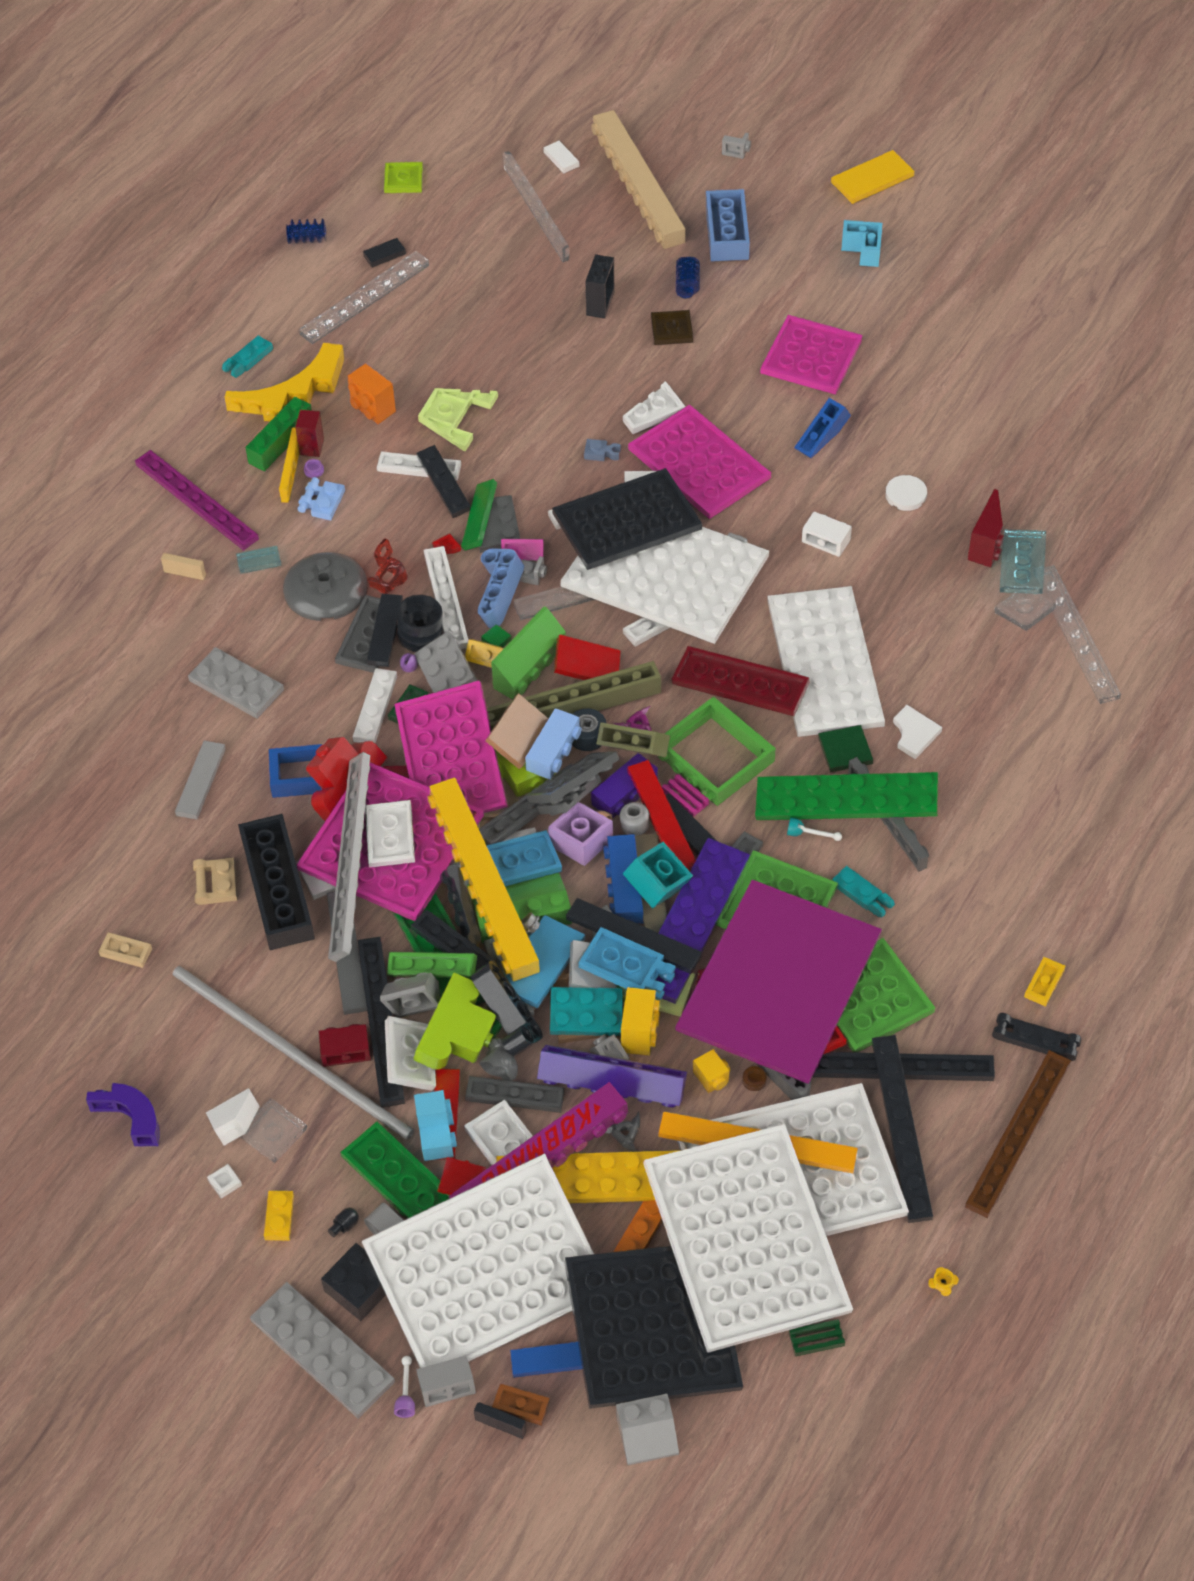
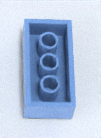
(727, 225)

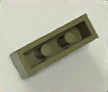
(633, 739)

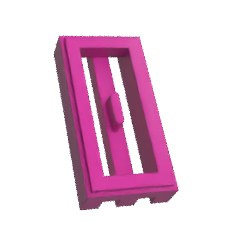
(688, 793)

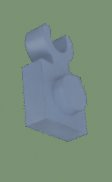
(599, 449)

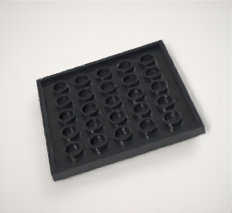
(641, 1330)

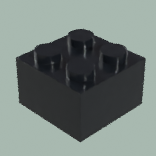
(354, 1283)

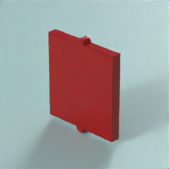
(457, 1174)

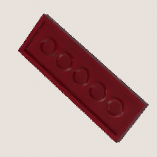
(740, 680)

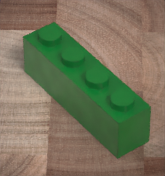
(275, 435)

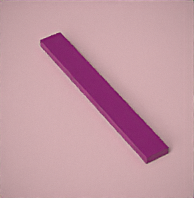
(197, 500)

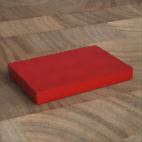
(584, 659)

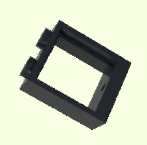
(600, 286)

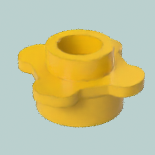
(943, 1274)

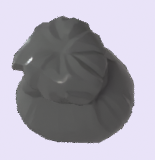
(499, 1061)

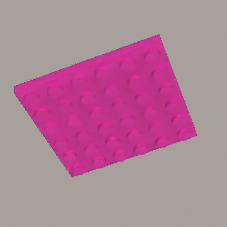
(396, 887)

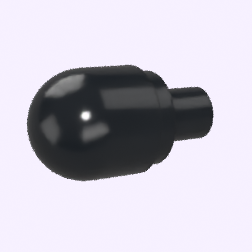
(344, 1221)

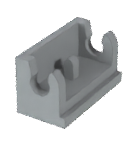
(446, 1381)

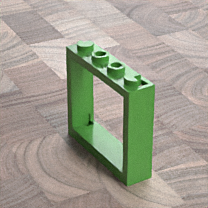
(738, 729)

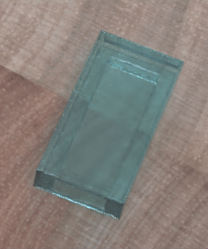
(258, 559)

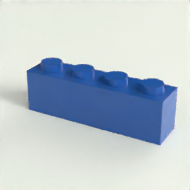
(626, 899)

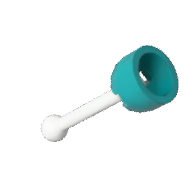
(796, 828)

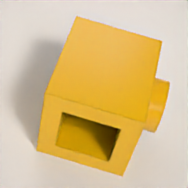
(711, 1071)

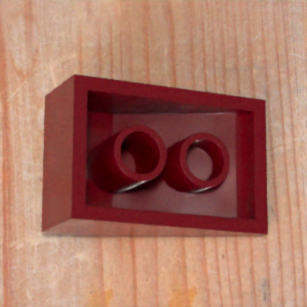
(987, 534)

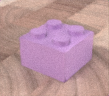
(580, 833)

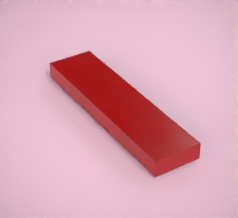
(449, 1082)

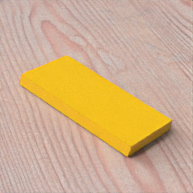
(872, 176)

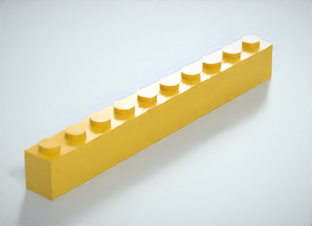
(484, 880)

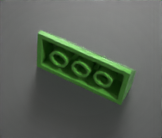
(526, 654)

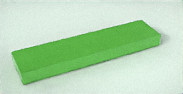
(439, 964)

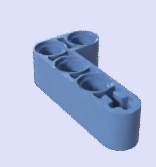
(505, 574)

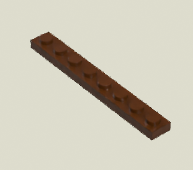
(1017, 1134)

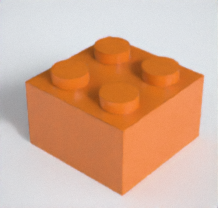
(371, 393)

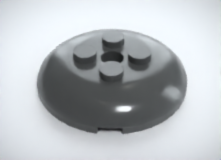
(325, 586)

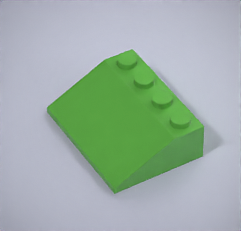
(539, 895)

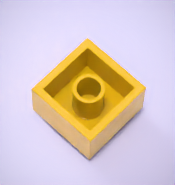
(640, 1021)

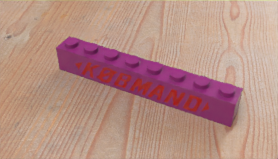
(563, 1136)

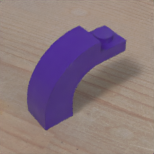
(135, 1104)

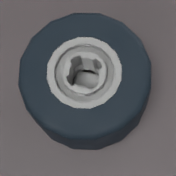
(590, 723)

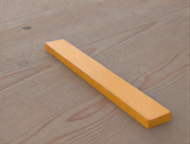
(807, 1150)

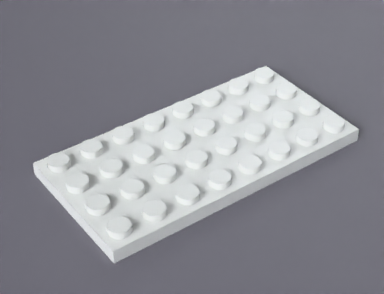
(824, 640)

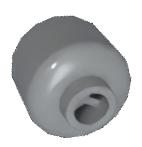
(634, 818)

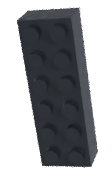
(276, 882)

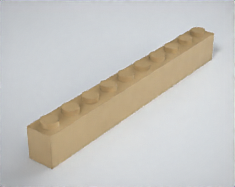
(638, 179)

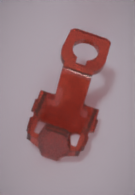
(386, 564)

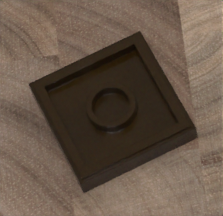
(671, 327)

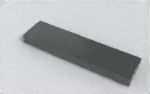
(515, 1094)

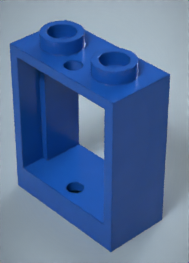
(293, 786)

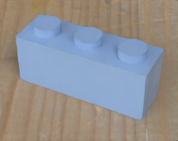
(553, 744)

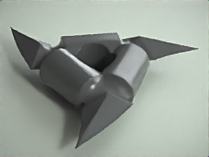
(632, 1127)

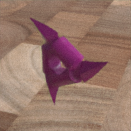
(638, 716)

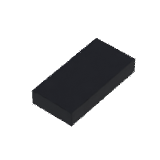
(384, 252)
(500, 1420)

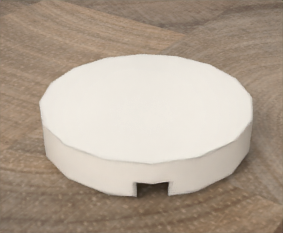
(906, 492)

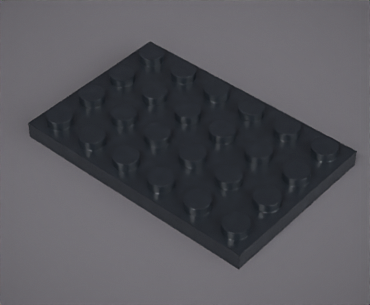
(626, 518)

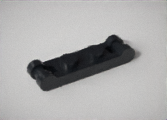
(459, 898)
(1036, 1037)

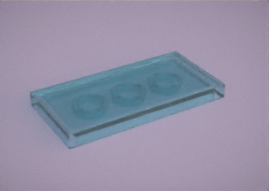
(1023, 561)

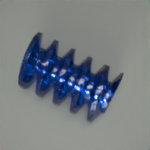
(306, 231)
(687, 277)

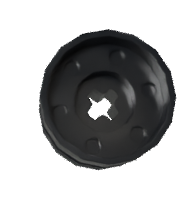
(418, 621)

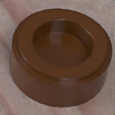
(754, 1078)

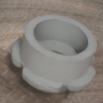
(530, 923)

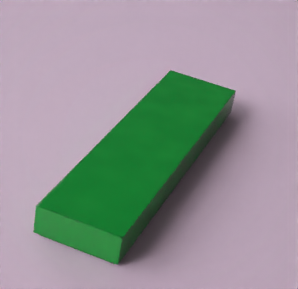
(479, 514)

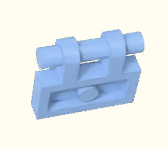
(327, 501)

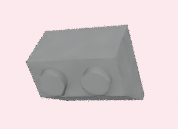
(411, 995)
(647, 1429)

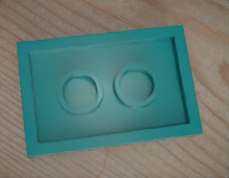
(586, 1011)

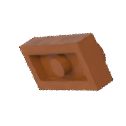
(521, 1404)

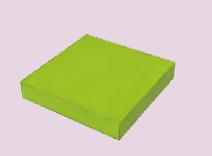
(403, 177)

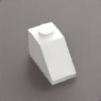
(233, 1116)

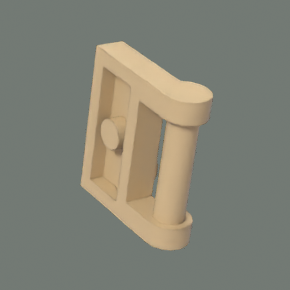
(222, 881)

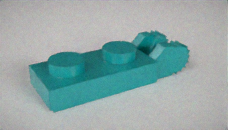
(247, 356)
(862, 891)

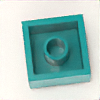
(657, 874)

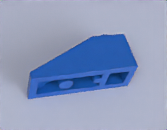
(823, 428)

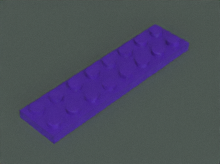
(701, 904)

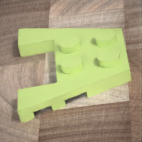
(446, 410)

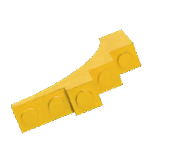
(317, 376)

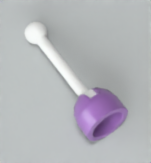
(404, 1405)

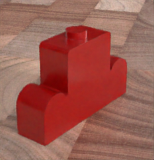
(331, 769)

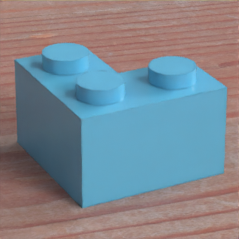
(863, 238)
(434, 1119)

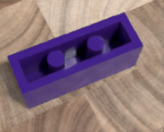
(618, 789)

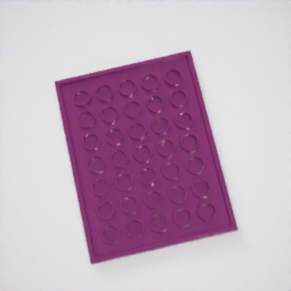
(779, 981)

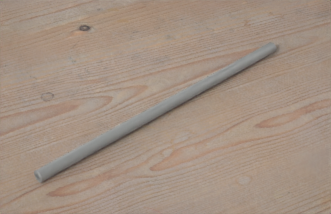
(294, 1053)

